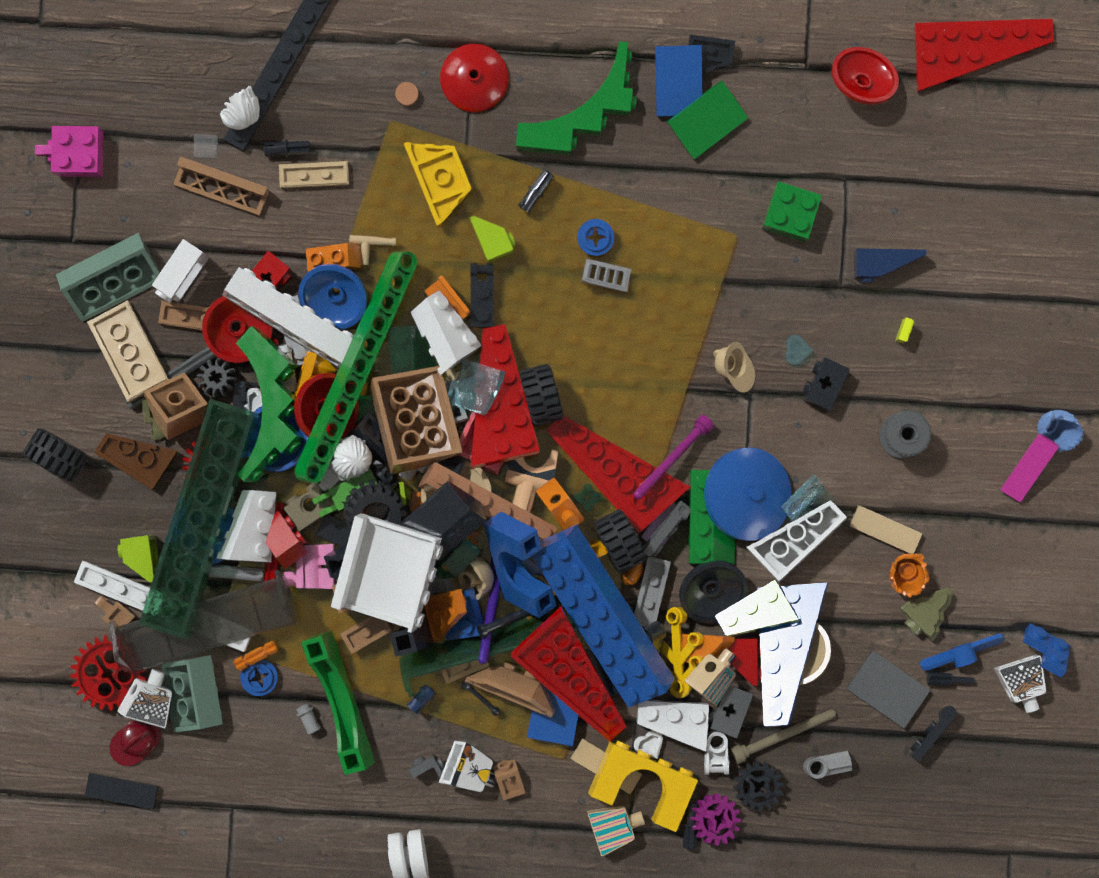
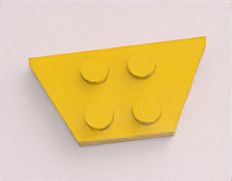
(439, 177)

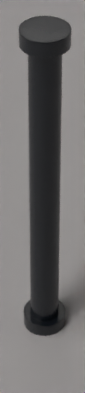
(483, 630)

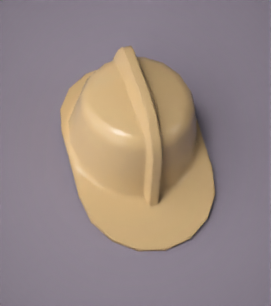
(736, 366)

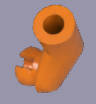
(633, 575)

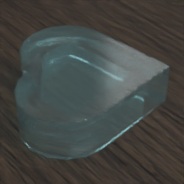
(796, 350)

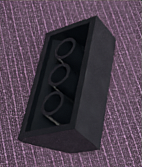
(447, 515)

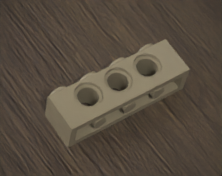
(298, 512)

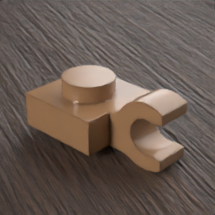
(115, 612)

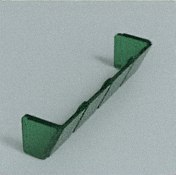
(467, 649)

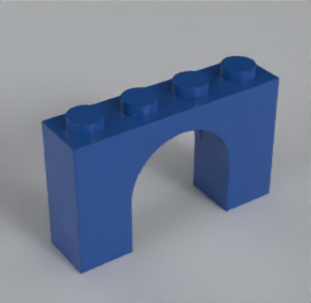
(508, 544)

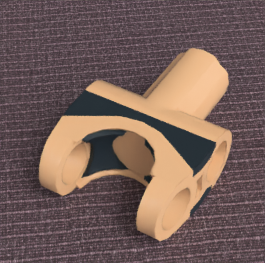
(529, 479)

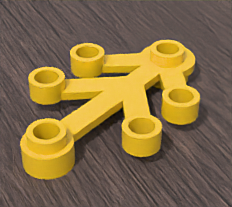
(678, 655)

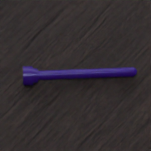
(490, 616)

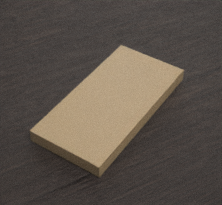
(127, 351)

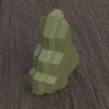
(927, 613)

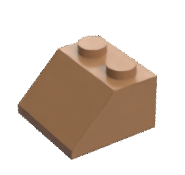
(176, 405)

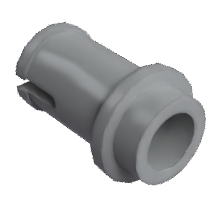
(308, 718)

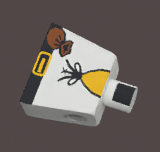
(467, 768)

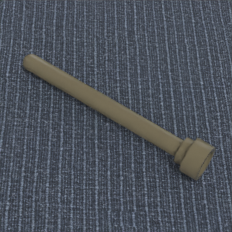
(742, 752)

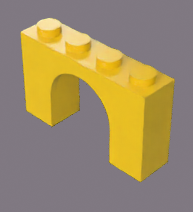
(620, 762)

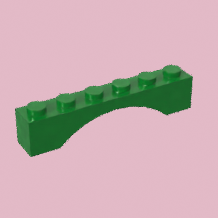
(327, 664)

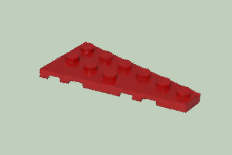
(964, 47)
(563, 666)

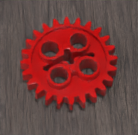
(90, 684)

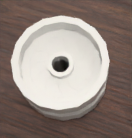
(405, 857)

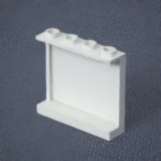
(387, 571)

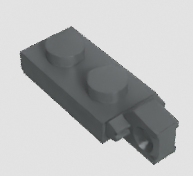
(666, 528)

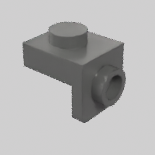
(421, 765)

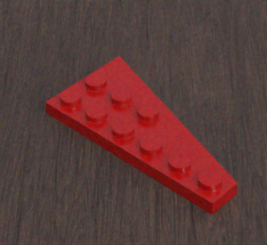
(507, 427)
(616, 472)

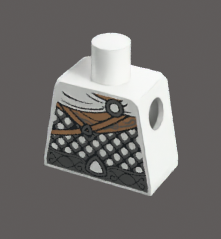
(1023, 681)
(147, 700)

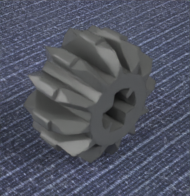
(225, 380)

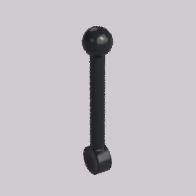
(494, 710)

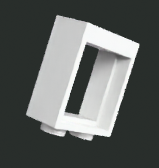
(179, 272)

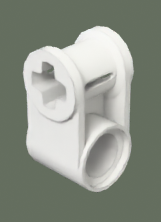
(716, 755)

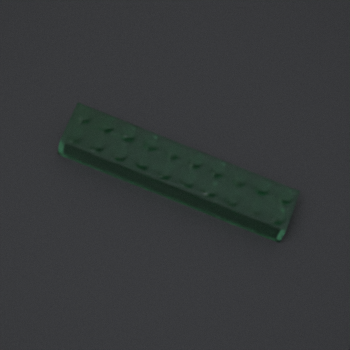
(199, 519)

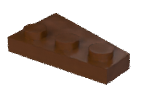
(138, 459)

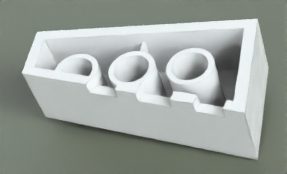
(790, 545)

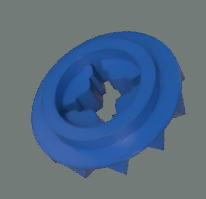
(603, 230)
(254, 687)

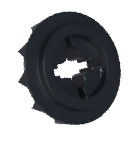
(384, 474)

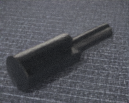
(946, 679)

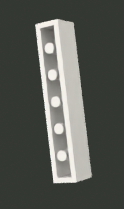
(288, 316)

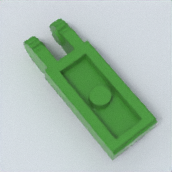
(341, 491)

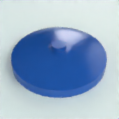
(747, 493)

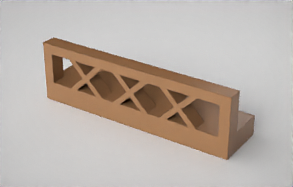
(224, 178)

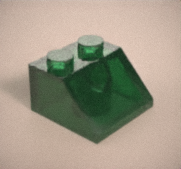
(409, 350)

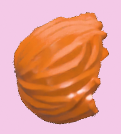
(909, 574)

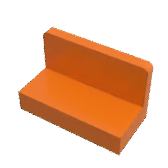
(447, 291)

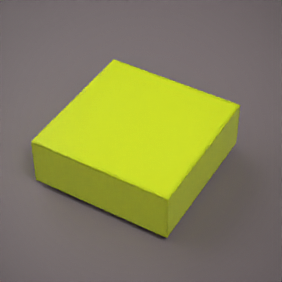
(904, 330)

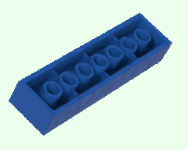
(603, 616)

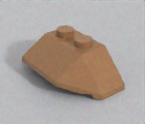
(514, 686)

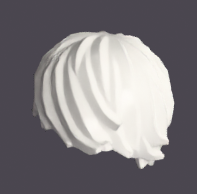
(241, 110)
(351, 458)

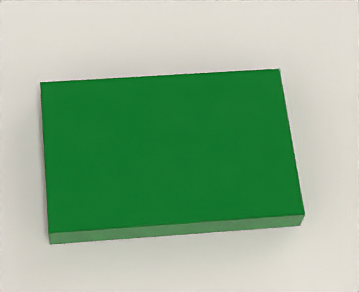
(707, 119)

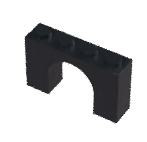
(406, 642)

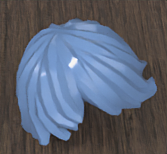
(1061, 428)

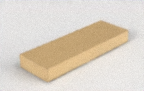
(314, 174)
(885, 529)
(591, 757)

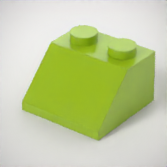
(140, 555)

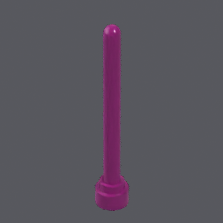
(702, 426)

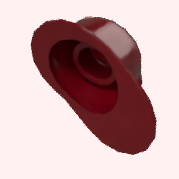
(134, 742)

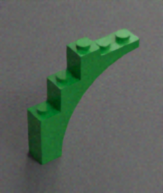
(557, 134)
(278, 403)

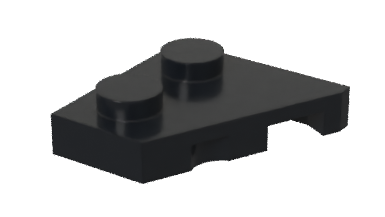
(715, 51)

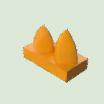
(312, 365)

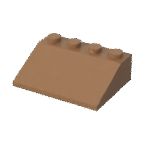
(415, 419)

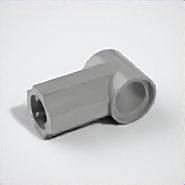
(829, 764)

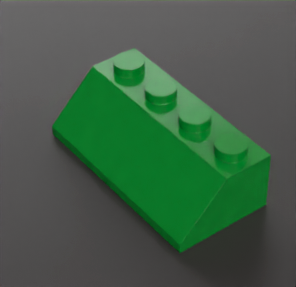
(704, 538)

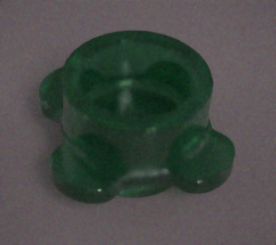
(581, 497)

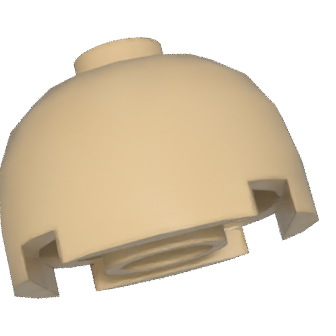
(477, 576)

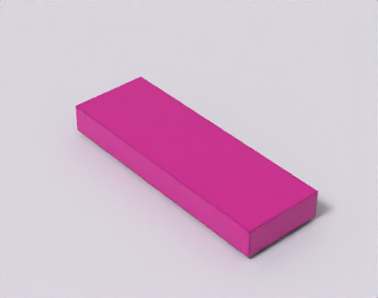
(1029, 467)

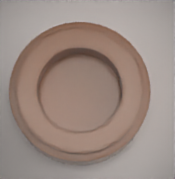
(407, 94)

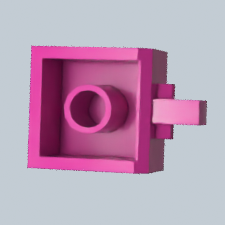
(74, 151)

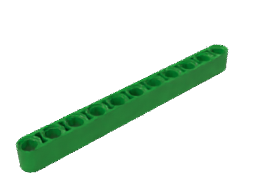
(347, 371)

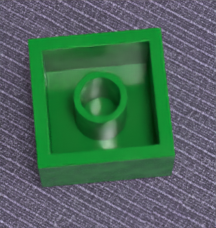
(791, 211)

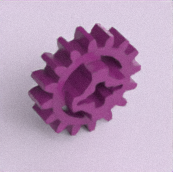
(708, 826)

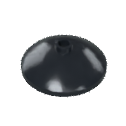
(705, 601)

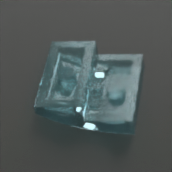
(475, 387)
(803, 498)

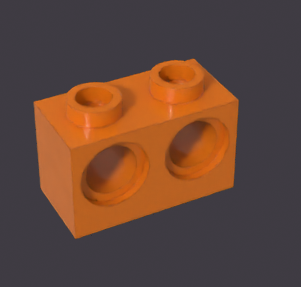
(340, 254)

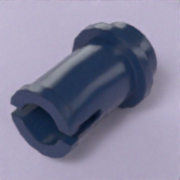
(421, 698)

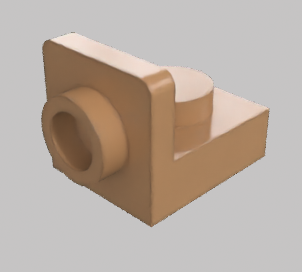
(508, 779)

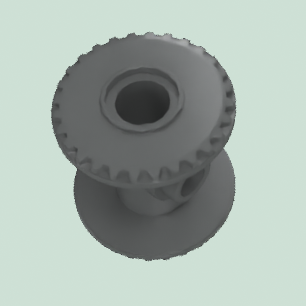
(918, 431)

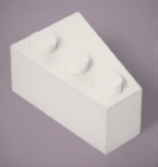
(445, 331)
(250, 527)
(676, 719)

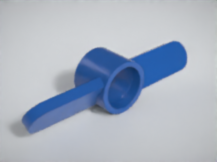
(962, 654)

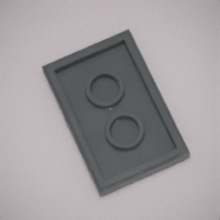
(888, 689)

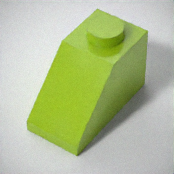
(493, 239)

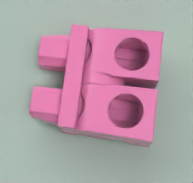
(309, 569)

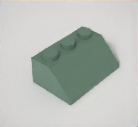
(194, 694)

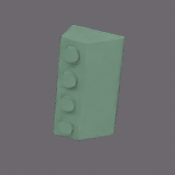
(108, 277)

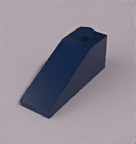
(875, 263)

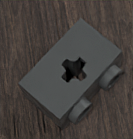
(732, 723)

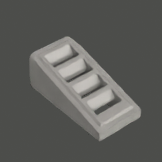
(601, 265)

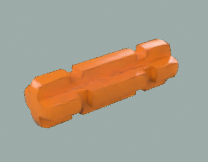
(255, 655)

